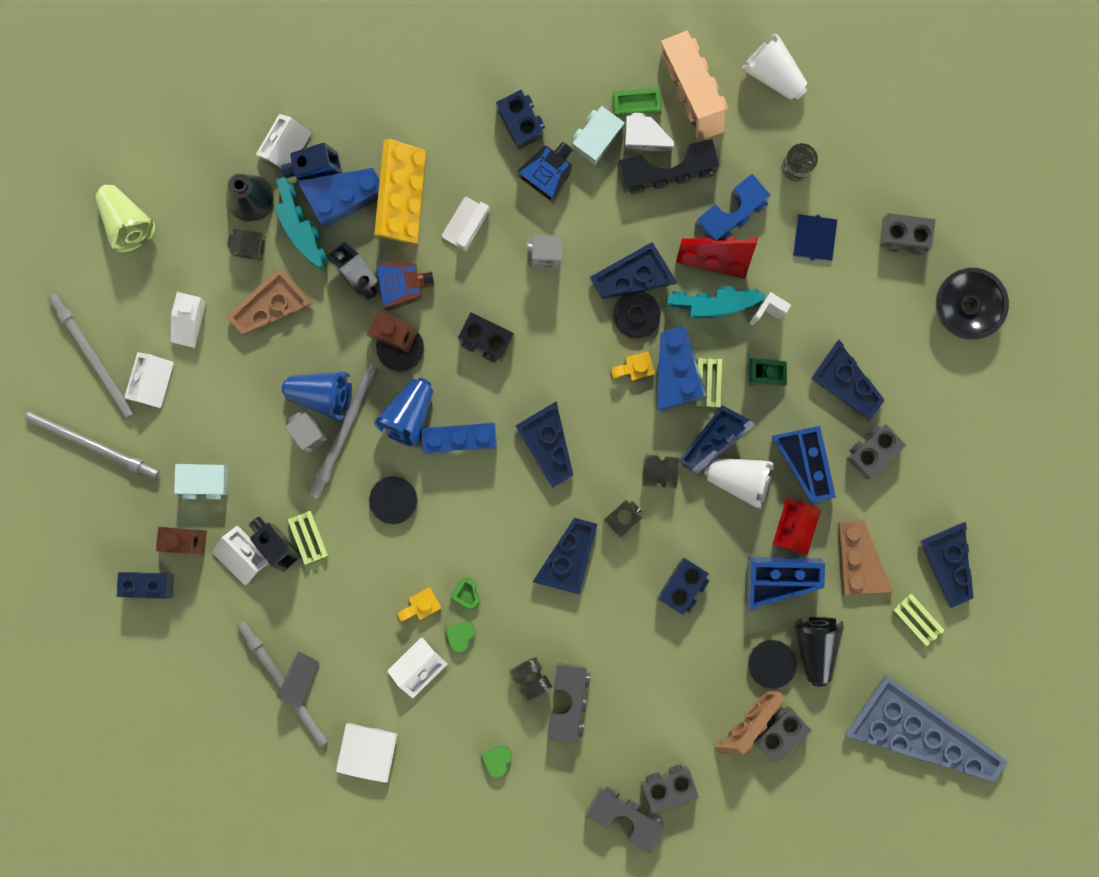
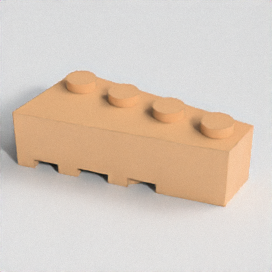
(695, 85)

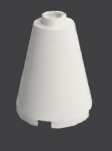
(777, 69)
(741, 478)

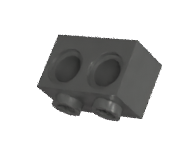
(907, 226)
(879, 455)
(785, 739)
(671, 795)

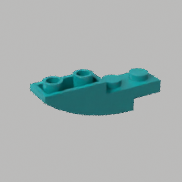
(301, 233)
(724, 304)

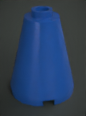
(320, 392)
(407, 413)

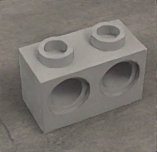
(545, 251)
(306, 431)

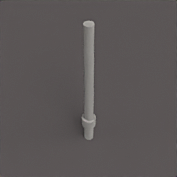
(66, 316)
(134, 464)
(323, 475)
(255, 644)

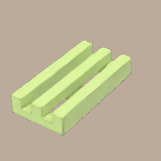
(718, 362)
(300, 518)
(932, 634)

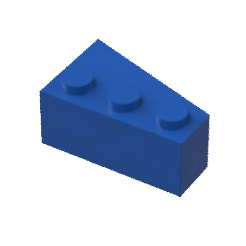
(340, 194)
(678, 371)
(808, 460)
(780, 578)

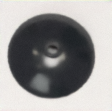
(987, 300)

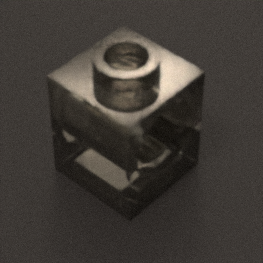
(246, 244)
(613, 522)

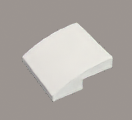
(366, 752)

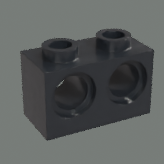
(488, 332)

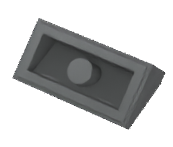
(297, 679)

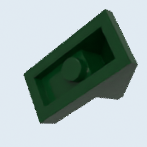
(767, 372)

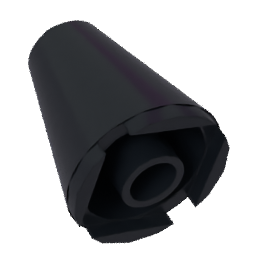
(249, 197)
(819, 647)

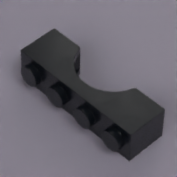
(639, 174)

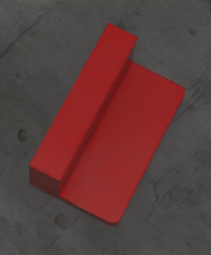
(796, 526)

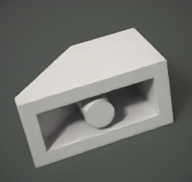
(645, 135)
(186, 319)

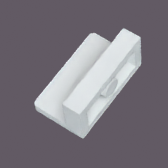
(282, 140)
(465, 223)
(772, 305)
(149, 379)
(239, 555)
(416, 668)

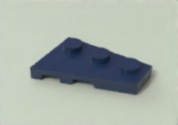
(634, 274)
(847, 382)
(715, 438)
(547, 443)
(569, 558)
(950, 563)

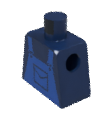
(312, 163)

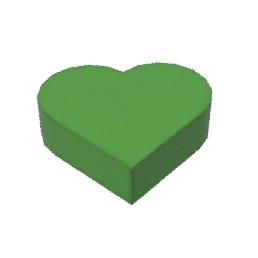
(466, 594)
(459, 635)
(496, 760)

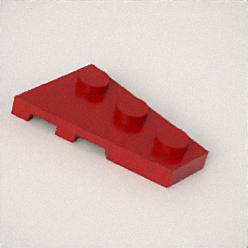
(724, 257)

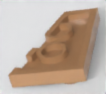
(268, 303)
(859, 561)
(746, 732)

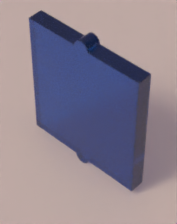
(815, 237)

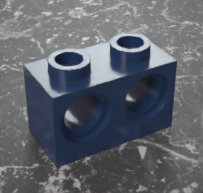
(516, 121)
(678, 583)
(145, 585)

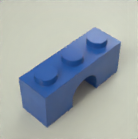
(750, 198)
(459, 438)

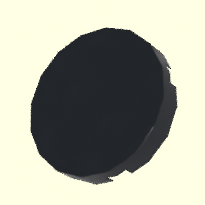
(636, 314)
(399, 360)
(393, 500)
(772, 664)

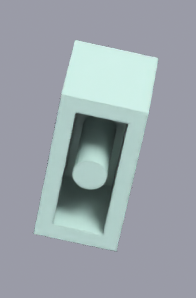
(597, 135)
(201, 480)

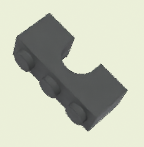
(567, 724)
(607, 806)

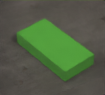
(637, 101)

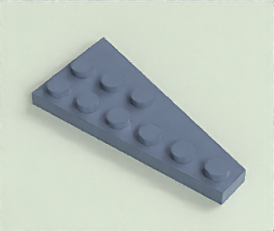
(911, 727)

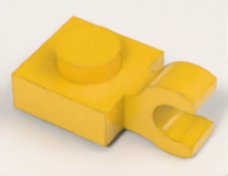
(636, 366)
(421, 604)

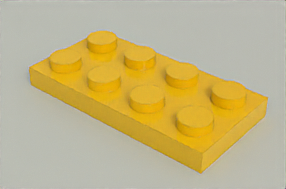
(400, 192)

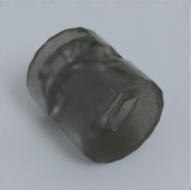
(799, 162)
(660, 471)
(533, 687)

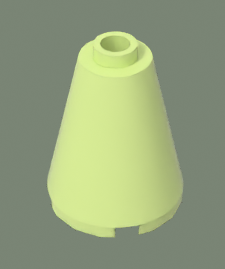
(122, 219)

